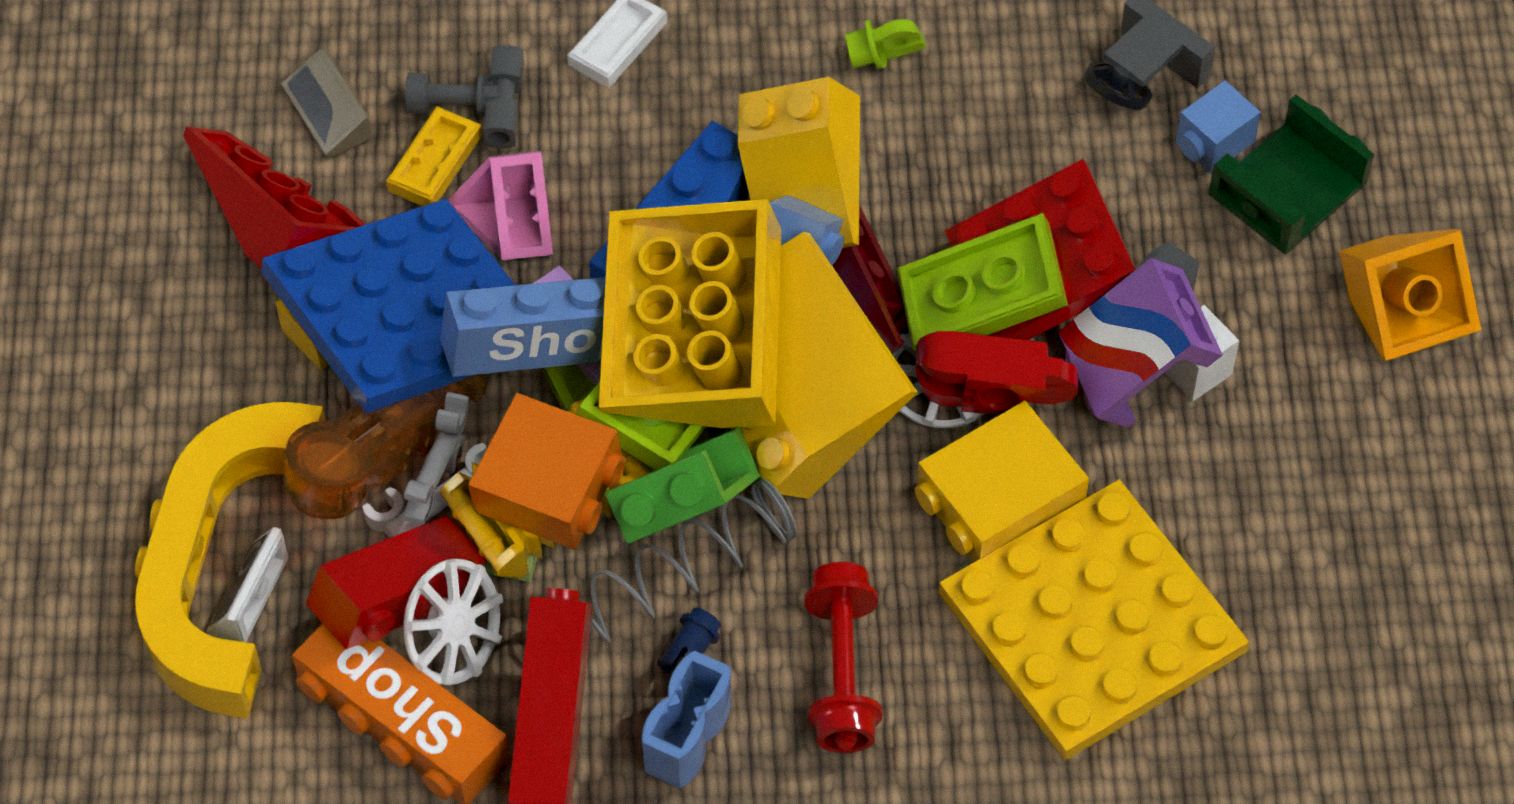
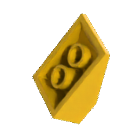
(805, 146)

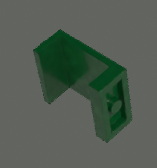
(1293, 176)

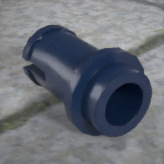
(696, 633)

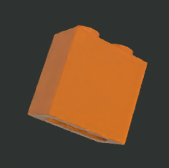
(547, 471)

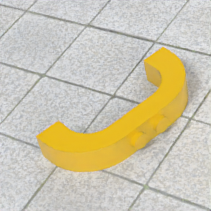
(230, 451)

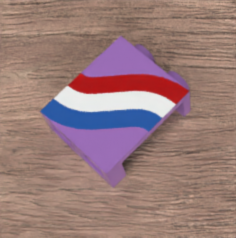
(1136, 337)

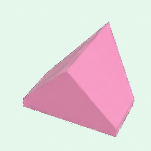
(508, 205)

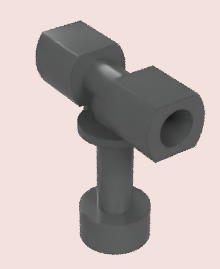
(491, 95)

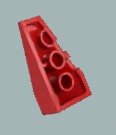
(261, 204)

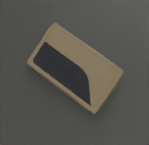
(327, 105)

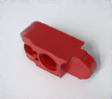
(990, 372)

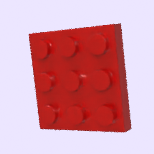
(1083, 234)

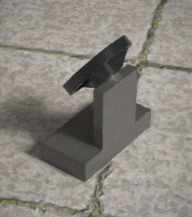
(1147, 46)

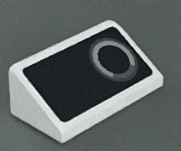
(250, 587)

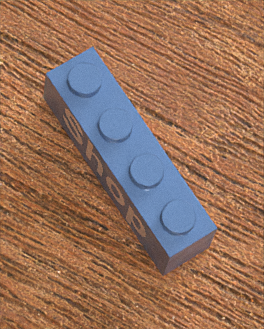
(523, 326)

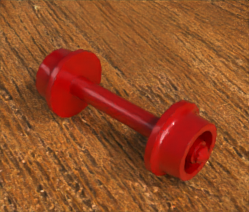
(843, 720)

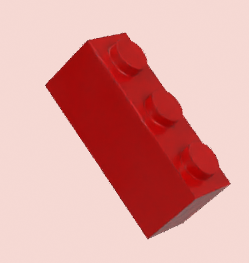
(369, 589)

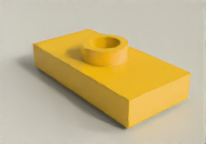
(434, 157)

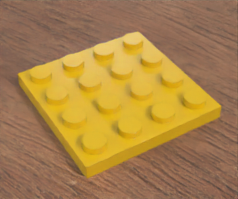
(1092, 618)

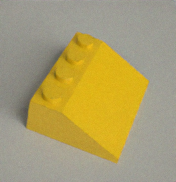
(692, 314)
(831, 377)

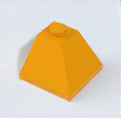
(1411, 290)

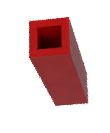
(550, 698)

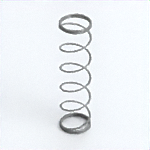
(760, 506)

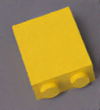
(999, 482)

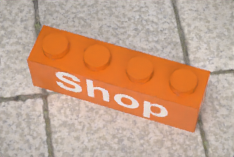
(404, 712)

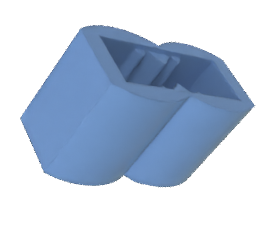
(687, 719)

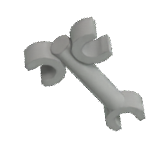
(440, 459)

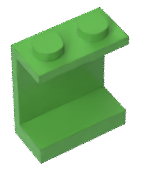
(699, 482)

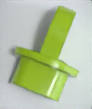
(883, 43)

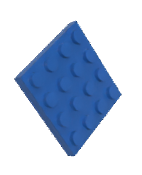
(379, 298)

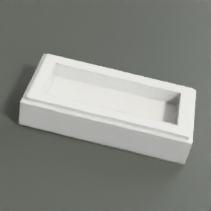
(617, 40)

